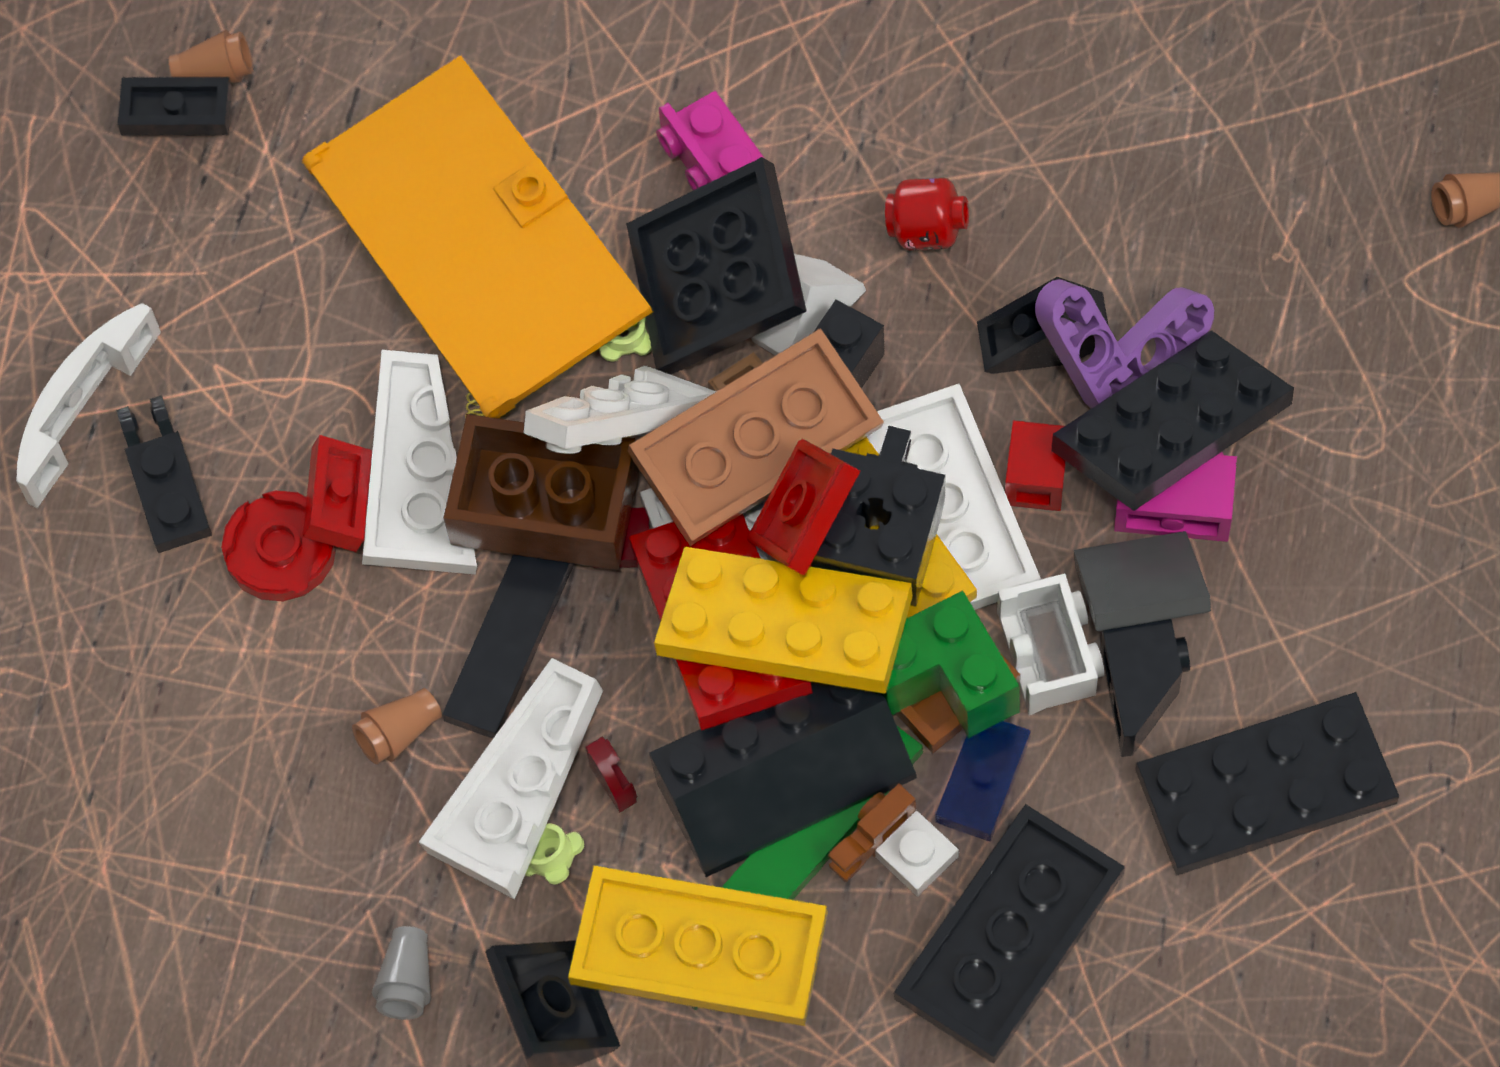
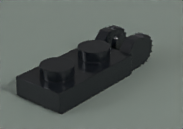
(164, 481)

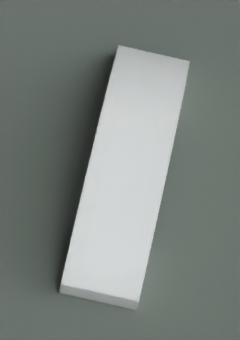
(118, 344)

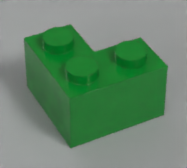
(953, 654)

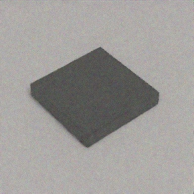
(1142, 581)

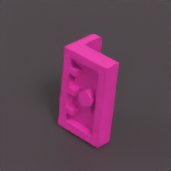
(705, 139)

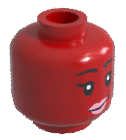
(926, 214)

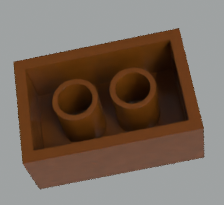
(539, 502)

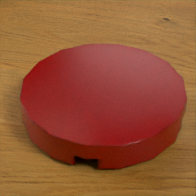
(268, 549)

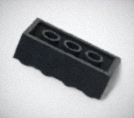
(779, 771)

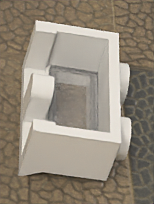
(1048, 642)

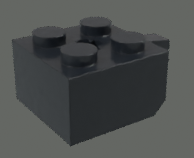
(897, 499)

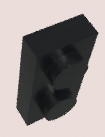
(175, 106)

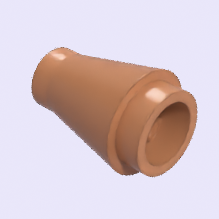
(216, 57)
(1465, 197)
(395, 725)

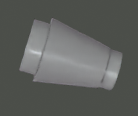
(404, 976)

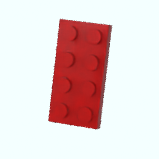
(714, 691)

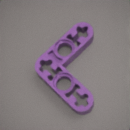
(1111, 358)

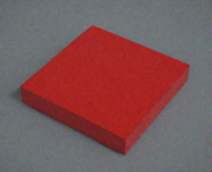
(802, 506)

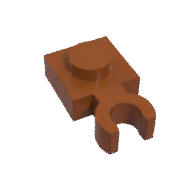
(877, 822)

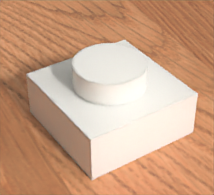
(917, 853)

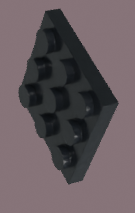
(716, 266)

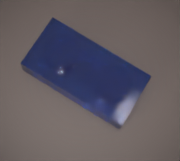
(983, 780)

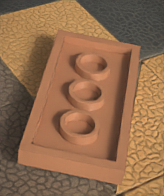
(738, 440)

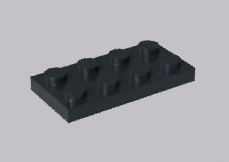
(1172, 420)
(1266, 783)
(1009, 933)

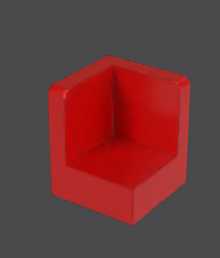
(1034, 470)

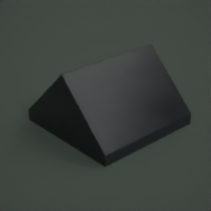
(550, 1017)

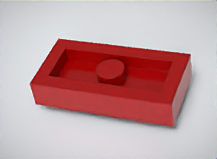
(337, 493)

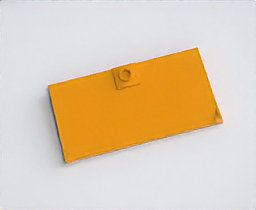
(477, 237)

